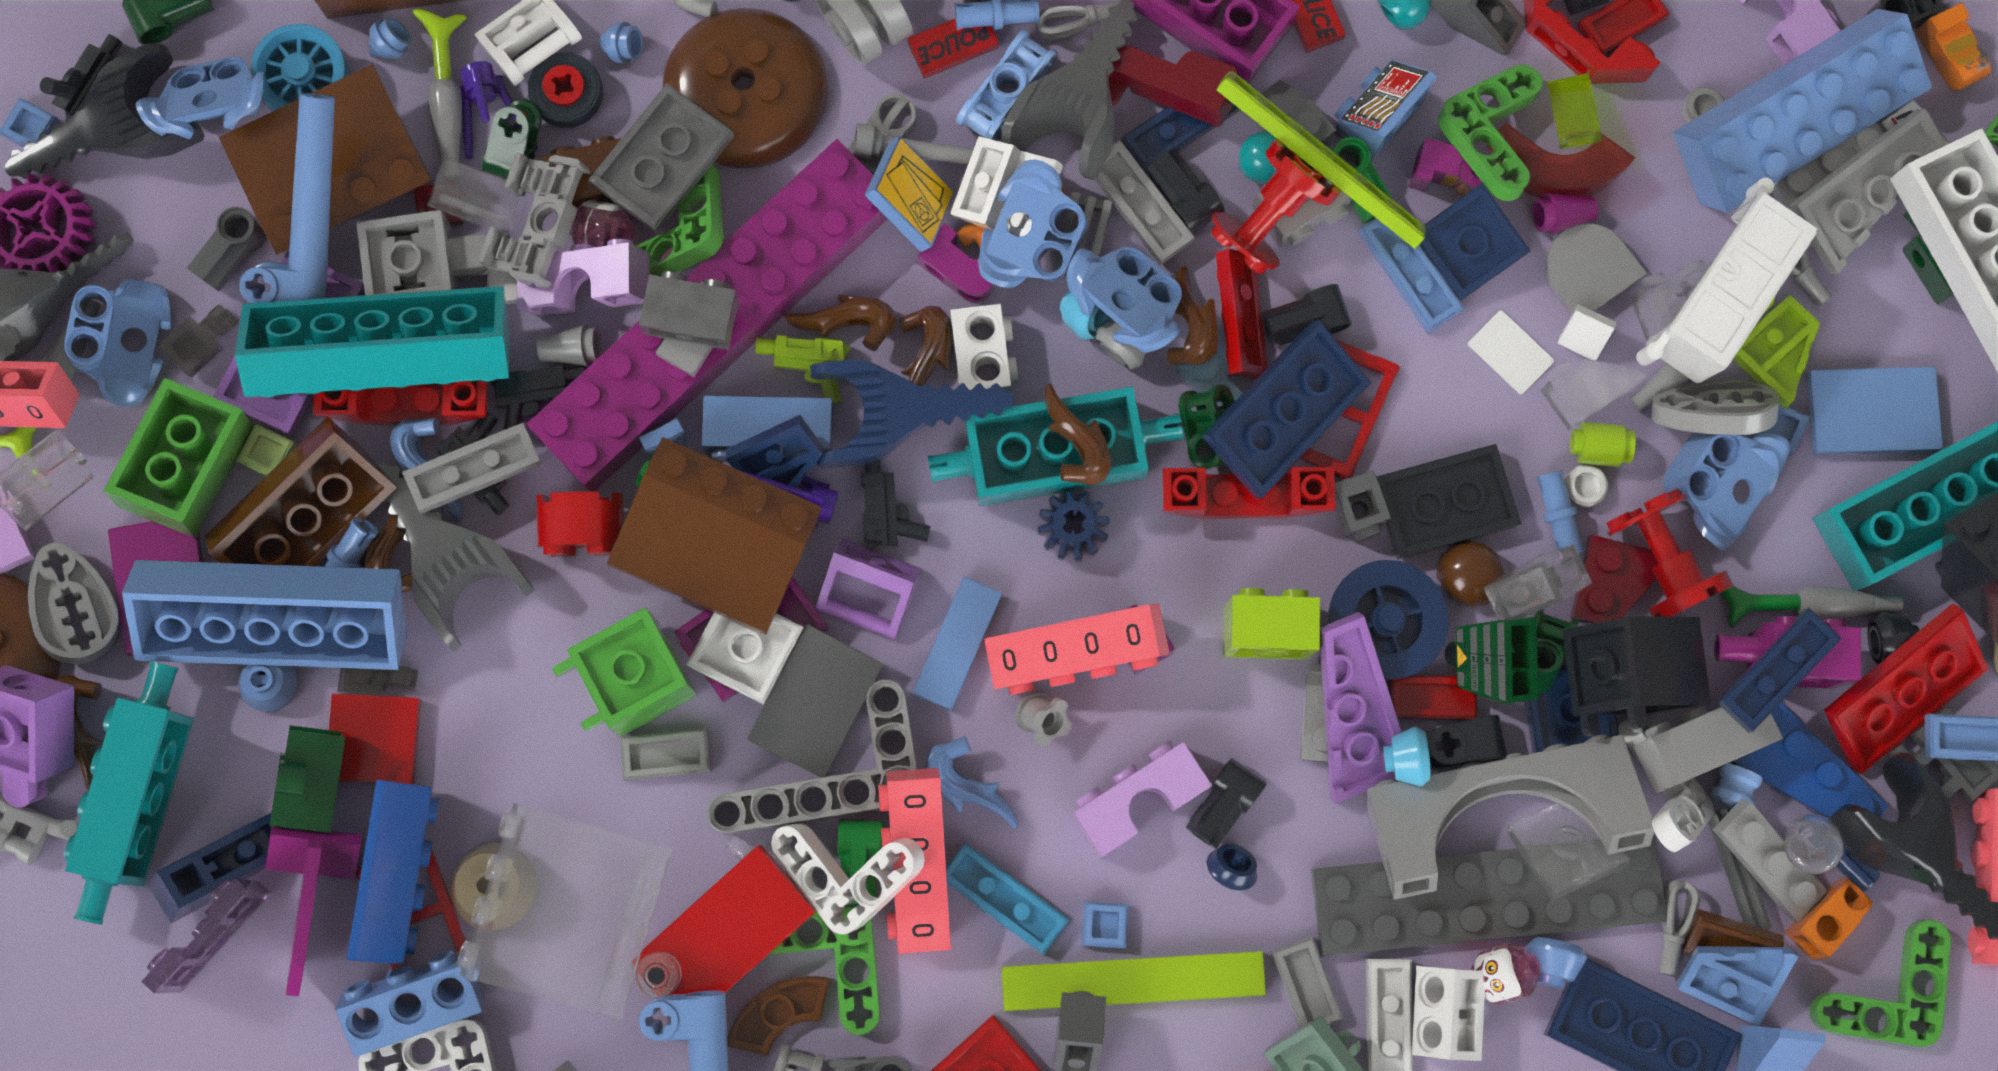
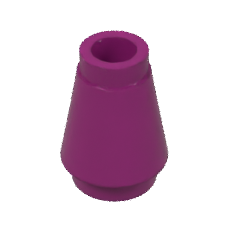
(1560, 212)

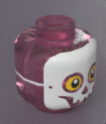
(600, 222)
(1508, 973)

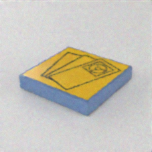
(910, 194)

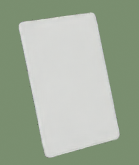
(1510, 352)

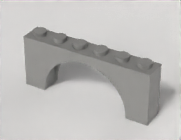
(1588, 778)

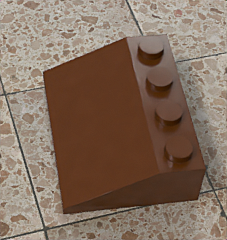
(370, 156)
(714, 535)

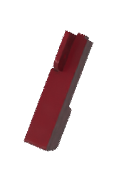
(1182, 86)

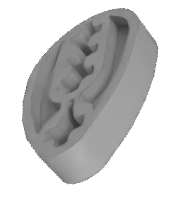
(1718, 407)
(48, 619)

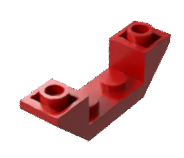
(1628, 64)
(390, 405)
(1225, 497)

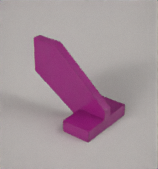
(311, 855)

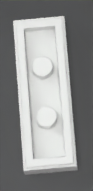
(1389, 1015)

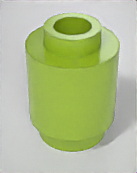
(1603, 444)

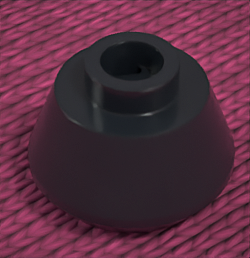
(1887, 633)

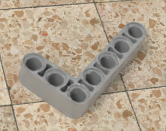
(833, 786)

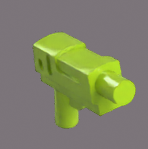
(802, 353)

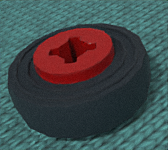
(568, 104)

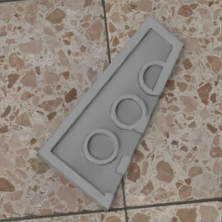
(1860, 190)

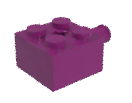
(1835, 670)

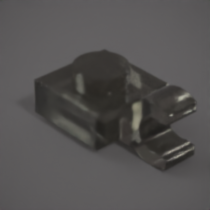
(194, 343)
(374, 680)

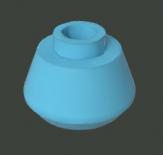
(1080, 324)
(1409, 757)

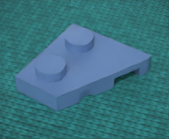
(1738, 978)

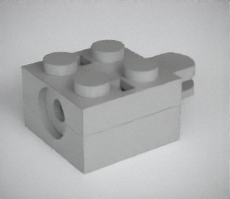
(416, 254)

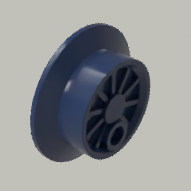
(1401, 612)

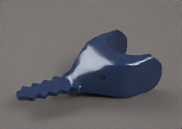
(900, 408)

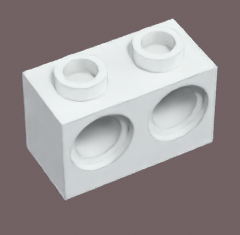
(973, 353)
(1448, 1013)

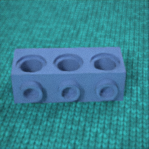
(402, 1021)

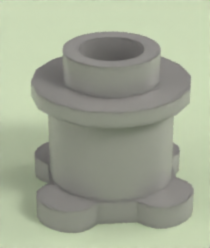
(1043, 716)

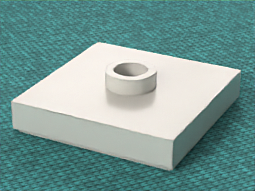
(744, 656)

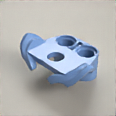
(204, 94)
(1036, 192)
(1136, 286)
(122, 375)
(1736, 457)

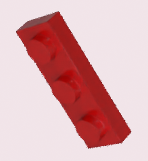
(1241, 315)

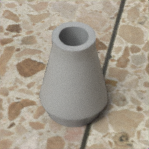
(573, 346)

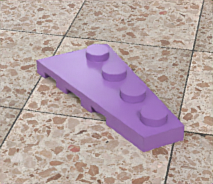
(1355, 708)

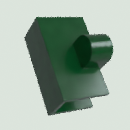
(308, 779)

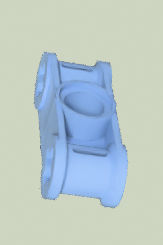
(1021, 65)

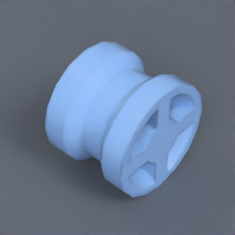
(1735, 784)

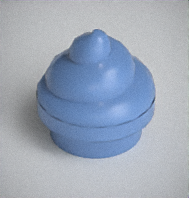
(388, 39)
(622, 42)

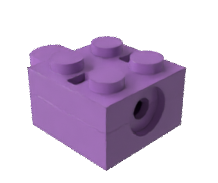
(33, 733)

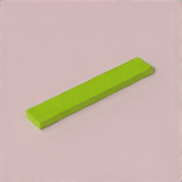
(1322, 159)
(1136, 980)

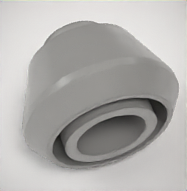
(1124, 354)

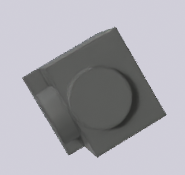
(1364, 491)

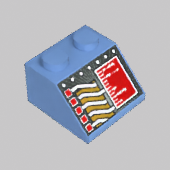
(1384, 105)

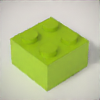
(1271, 625)

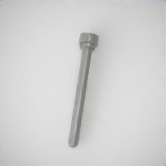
(872, 142)

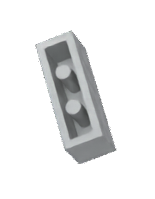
(1698, 745)

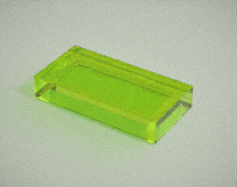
(1574, 111)

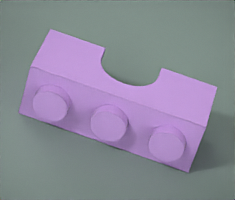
(1803, 27)
(615, 271)
(1171, 775)

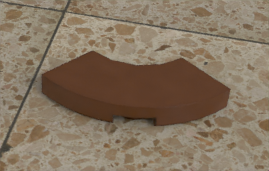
(776, 1010)

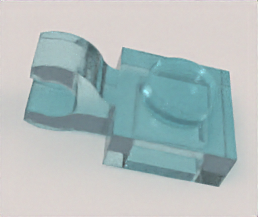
(1207, 375)

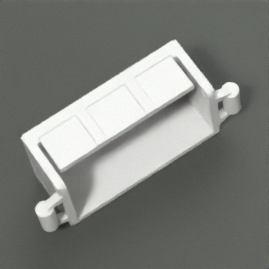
(1734, 288)

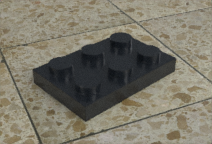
(1448, 501)

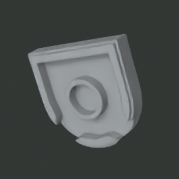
(1590, 267)

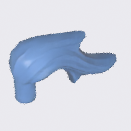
(409, 453)
(959, 788)

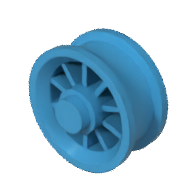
(297, 62)

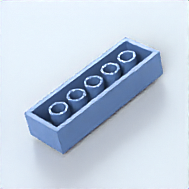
(1803, 109)
(265, 614)

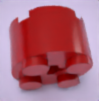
(578, 521)

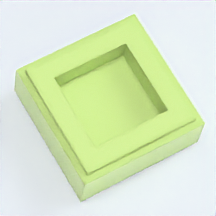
(264, 450)

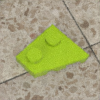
(1780, 348)

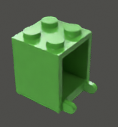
(629, 673)

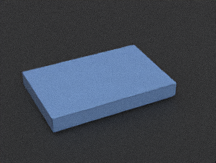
(1874, 411)

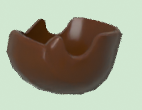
(1466, 570)

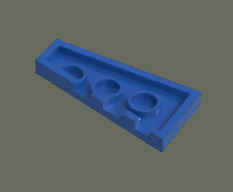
(1809, 770)

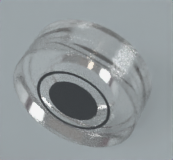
(658, 974)

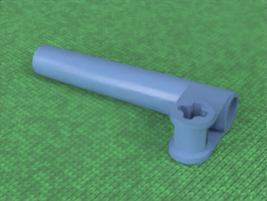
(309, 234)
(695, 1018)

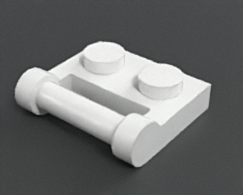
(521, 28)

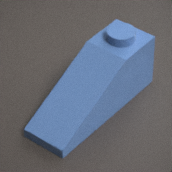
(1776, 1048)

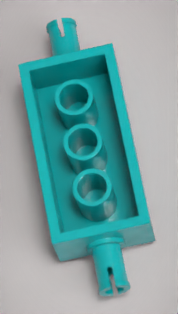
(1022, 459)
(127, 793)

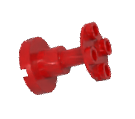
(1282, 195)
(1676, 571)

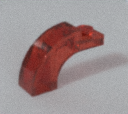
(1570, 174)

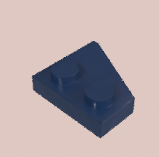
(778, 453)

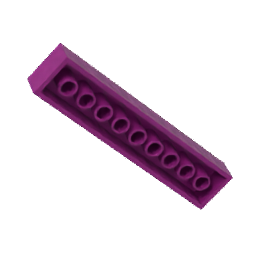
(770, 266)

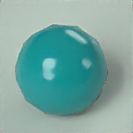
(1405, 13)
(1253, 158)

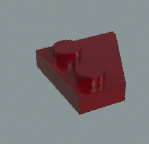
(1617, 576)

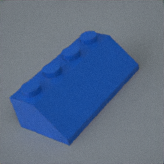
(391, 872)

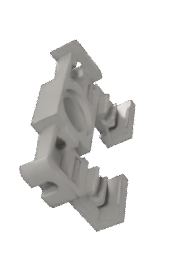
(535, 256)

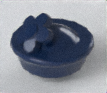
(1233, 867)

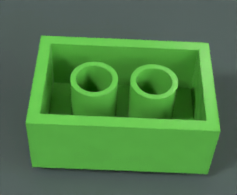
(179, 458)

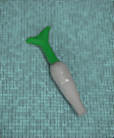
(1822, 600)

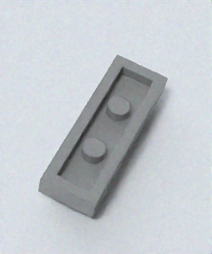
(1142, 205)
(471, 468)
(1763, 855)

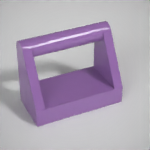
(874, 569)

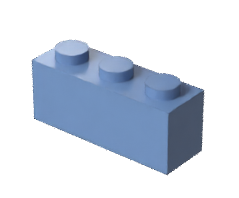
(738, 418)

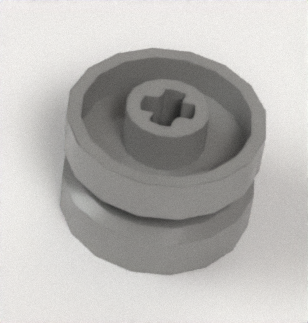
(864, 23)

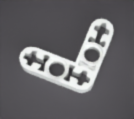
(1687, 804)
(840, 889)
(445, 1050)

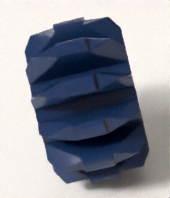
(1057, 523)

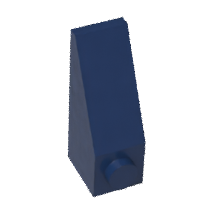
(192, 879)

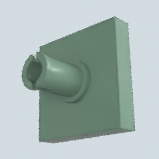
(1315, 1049)

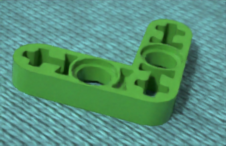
(1480, 127)
(687, 239)
(844, 951)
(1898, 1014)

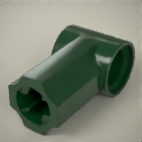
(155, 19)

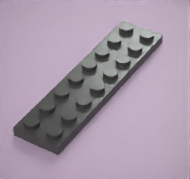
(1477, 900)

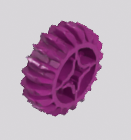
(50, 200)

